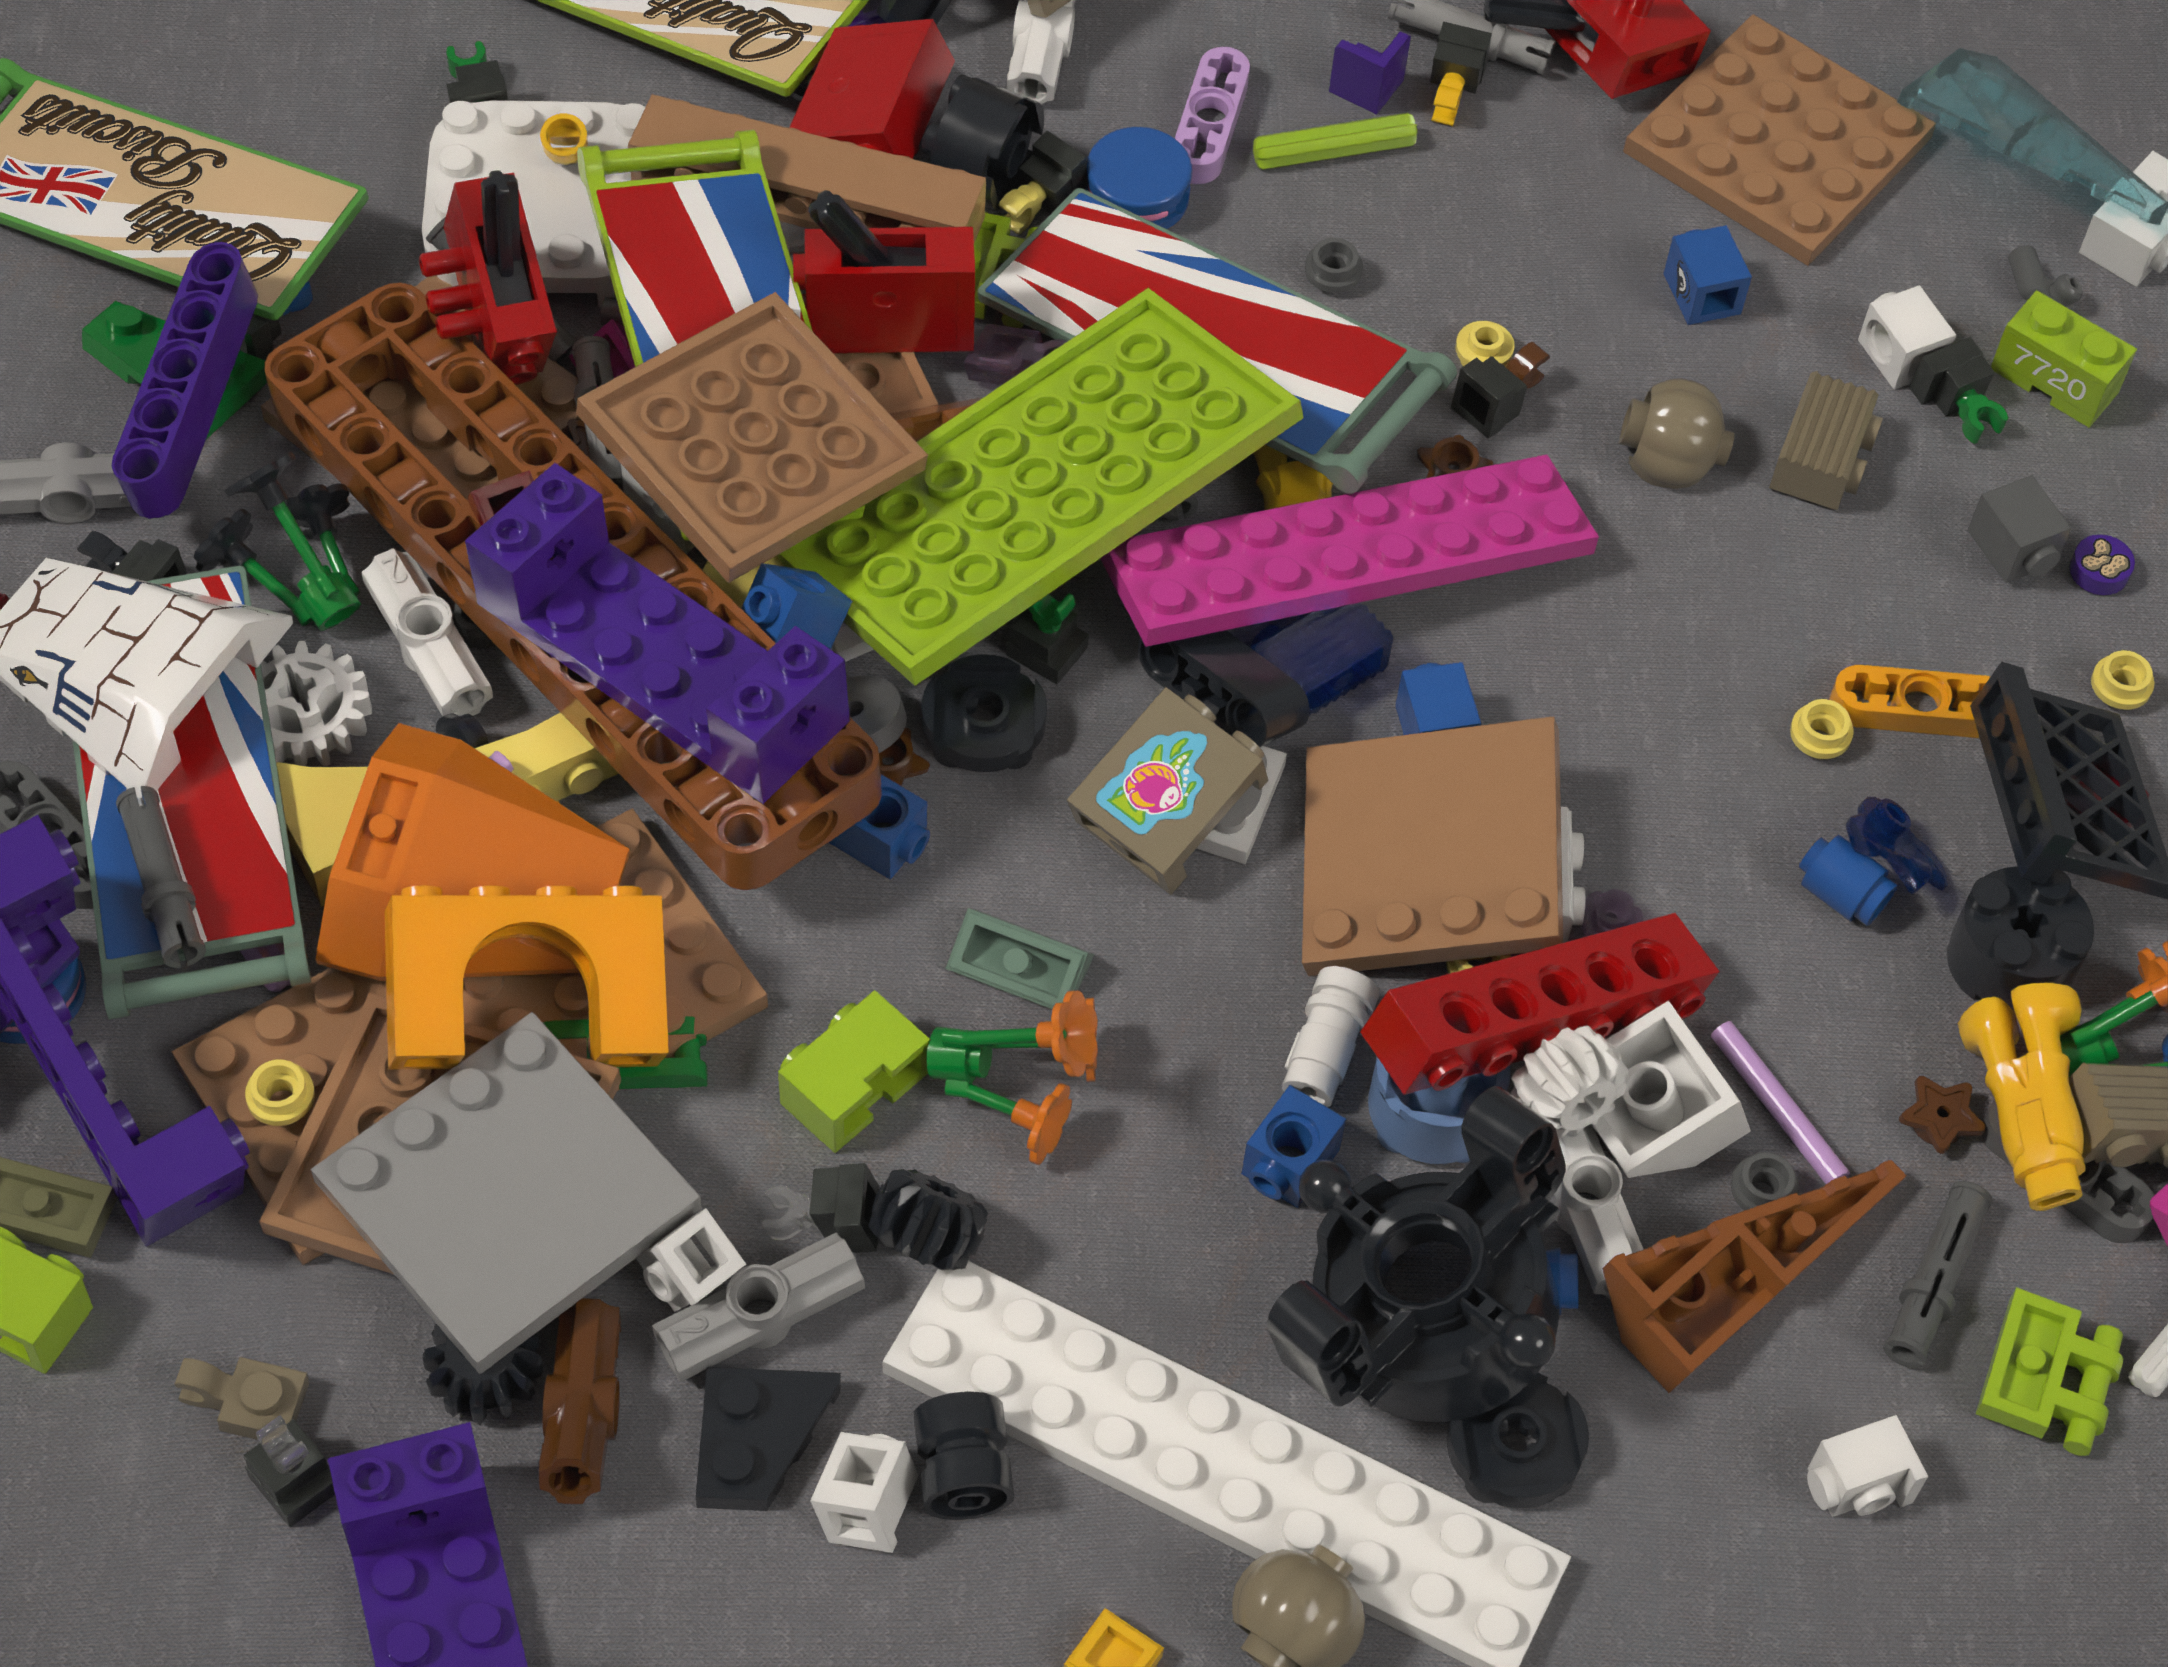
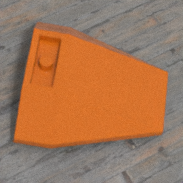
(454, 822)

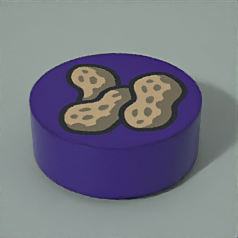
(2102, 564)

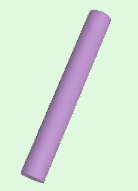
(1779, 1103)

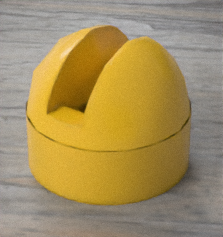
(565, 131)

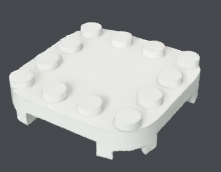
(555, 201)

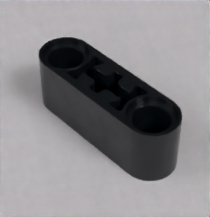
(1232, 682)

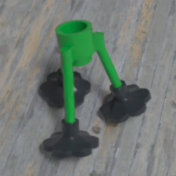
(326, 595)

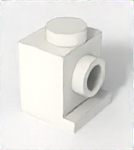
(677, 1268)
(1866, 1469)
(864, 1491)

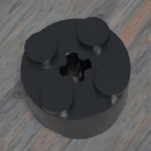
(985, 134)
(2019, 934)

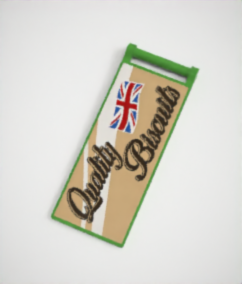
(160, 190)

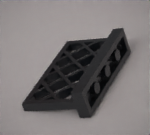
(2034, 787)

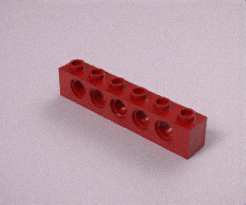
(1505, 1008)

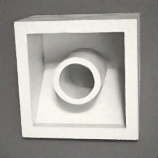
(1675, 1099)

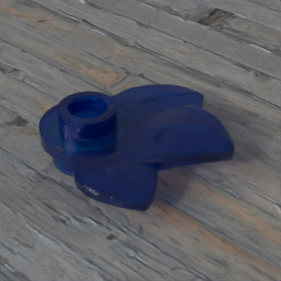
(1884, 831)

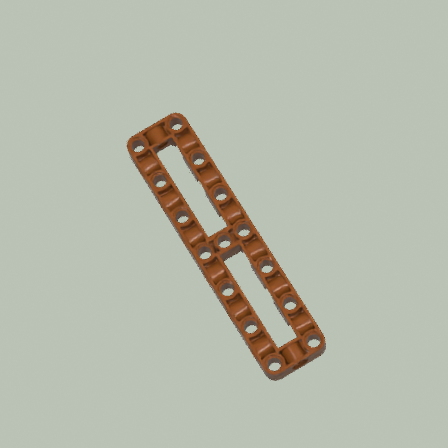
(391, 334)

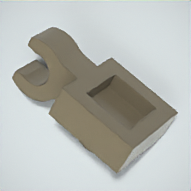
(246, 1398)

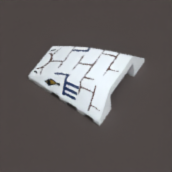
(123, 660)

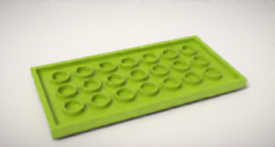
(1045, 481)

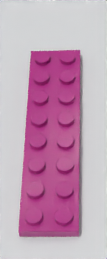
(1347, 549)

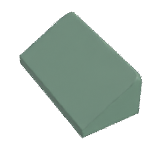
(1017, 959)

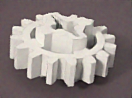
(329, 692)

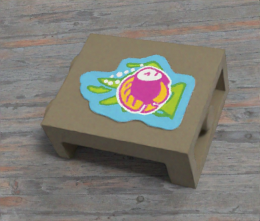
(1167, 786)

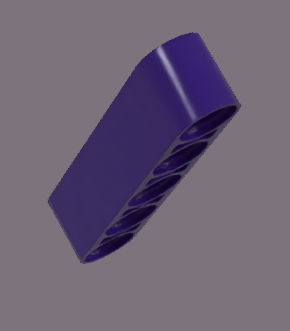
(185, 381)

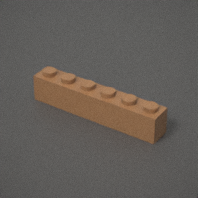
(798, 165)

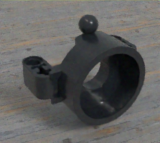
(1456, 1351)

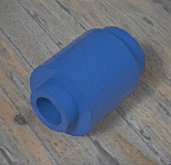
(1847, 880)

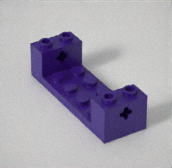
(652, 646)
(168, 1175)
(431, 1578)

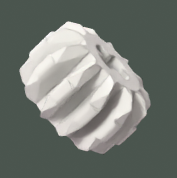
(1571, 1079)

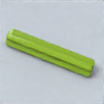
(1335, 141)

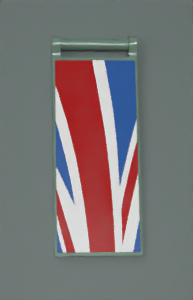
(1101, 256)
(225, 834)

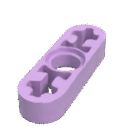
(1205, 95)

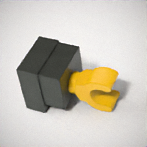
(1457, 67)

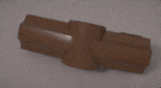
(581, 1401)

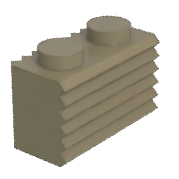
(1825, 440)
(2122, 1112)

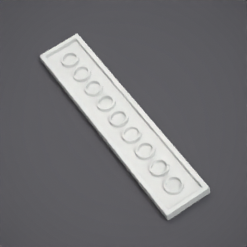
(1230, 1464)

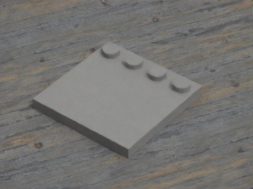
(506, 1191)

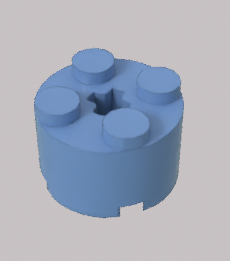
(1426, 1121)

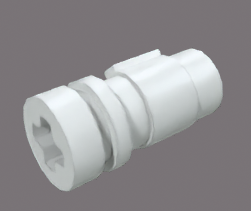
(1324, 1046)

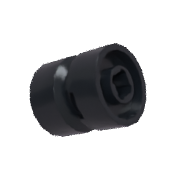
(962, 1448)

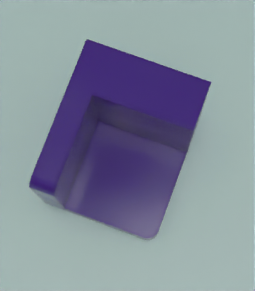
(1367, 75)

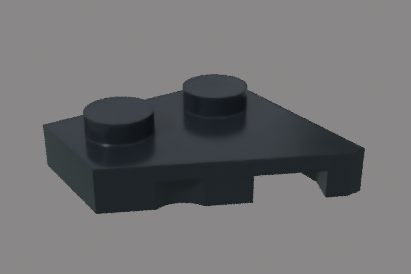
(755, 1431)

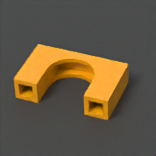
(608, 937)

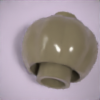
(1676, 434)
(1298, 1609)

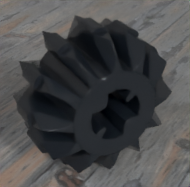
(928, 1219)
(463, 1386)

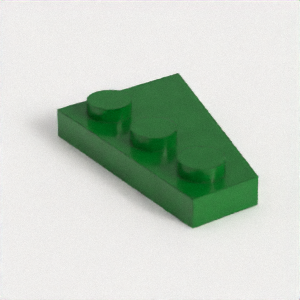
(126, 340)

